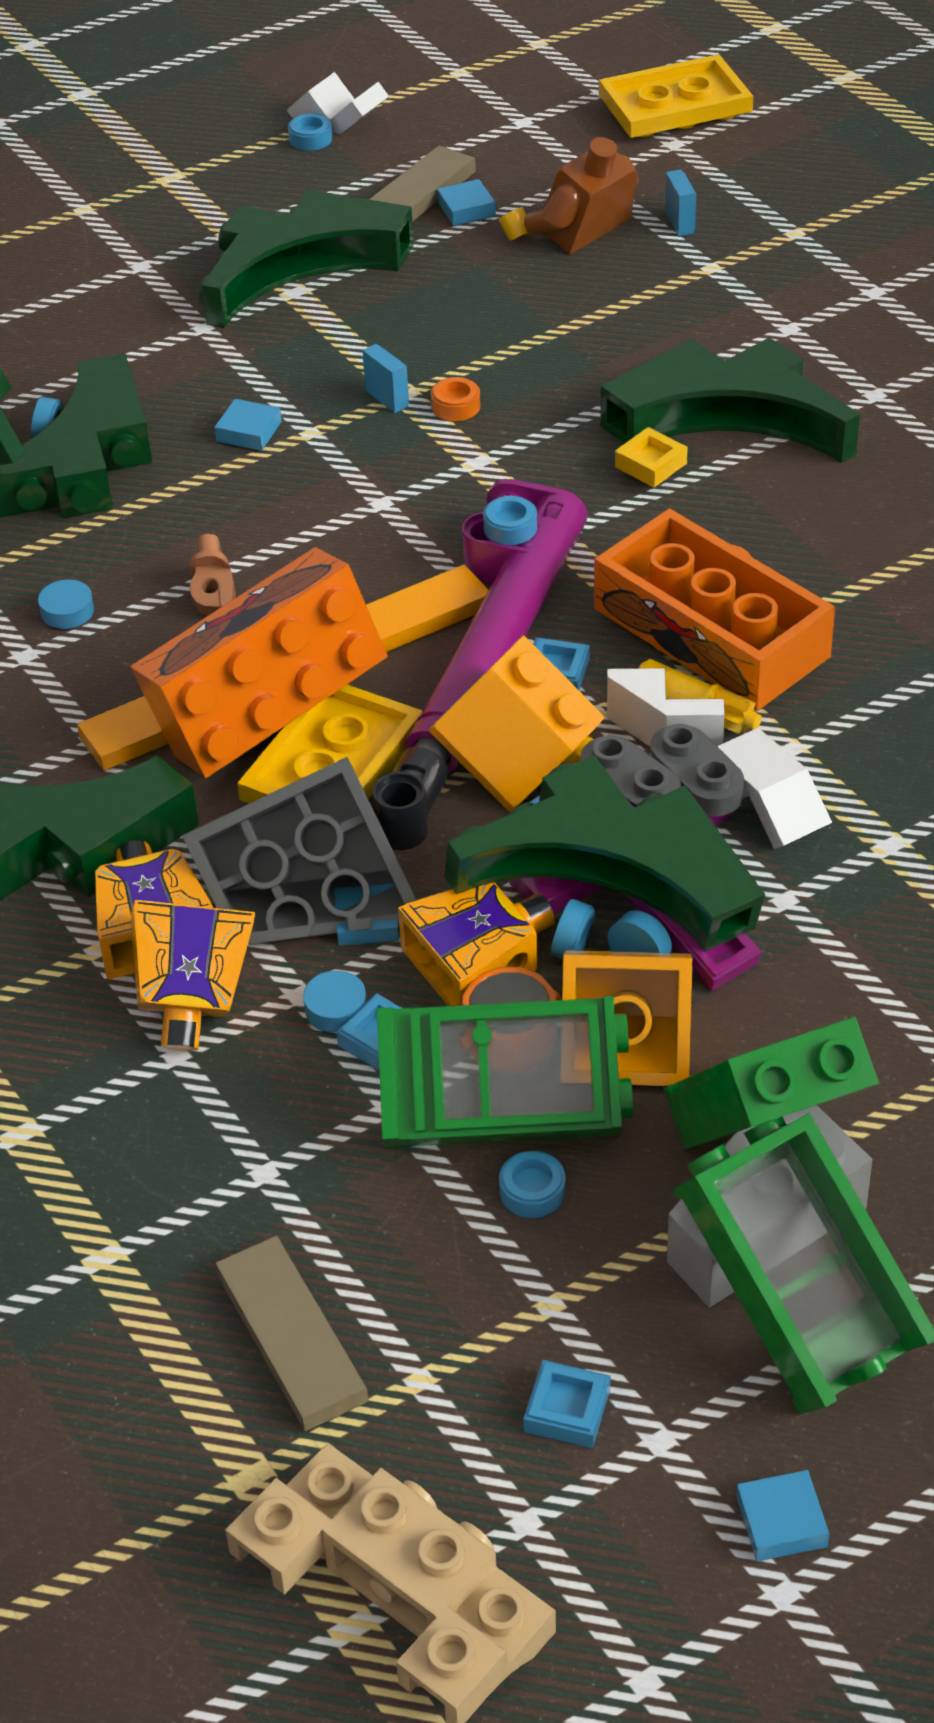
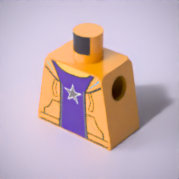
(143, 877)
(470, 933)
(187, 964)

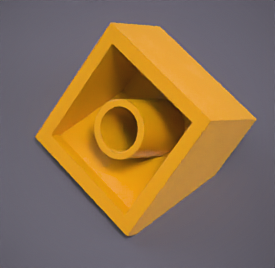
(516, 723)
(657, 1003)

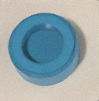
(310, 132)
(44, 414)
(510, 520)
(66, 604)
(573, 928)
(639, 933)
(333, 999)
(532, 1184)

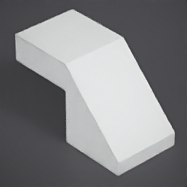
(337, 104)
(640, 706)
(777, 787)

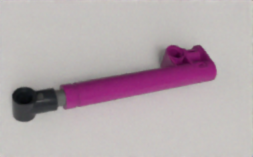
(519, 585)

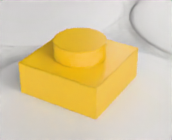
(651, 457)

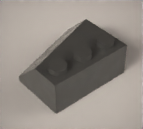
(294, 850)

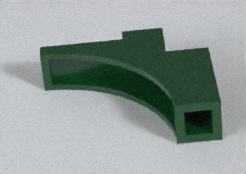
(315, 238)
(750, 392)
(92, 435)
(85, 823)
(591, 834)

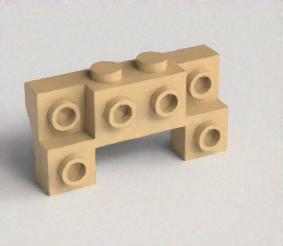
(410, 1563)

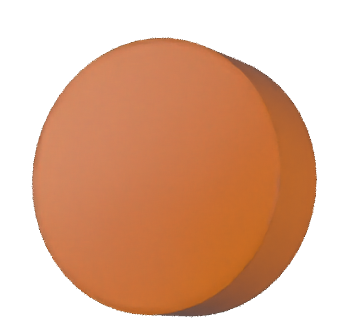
(455, 399)

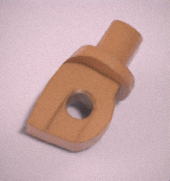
(210, 572)

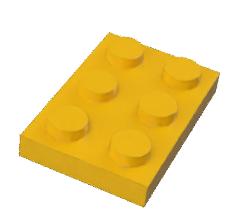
(675, 96)
(344, 725)

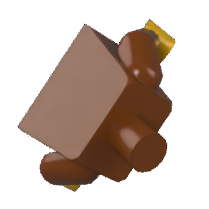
(585, 201)

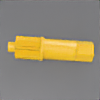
(737, 709)

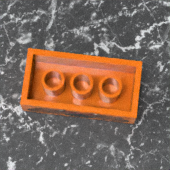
(713, 608)
(260, 661)

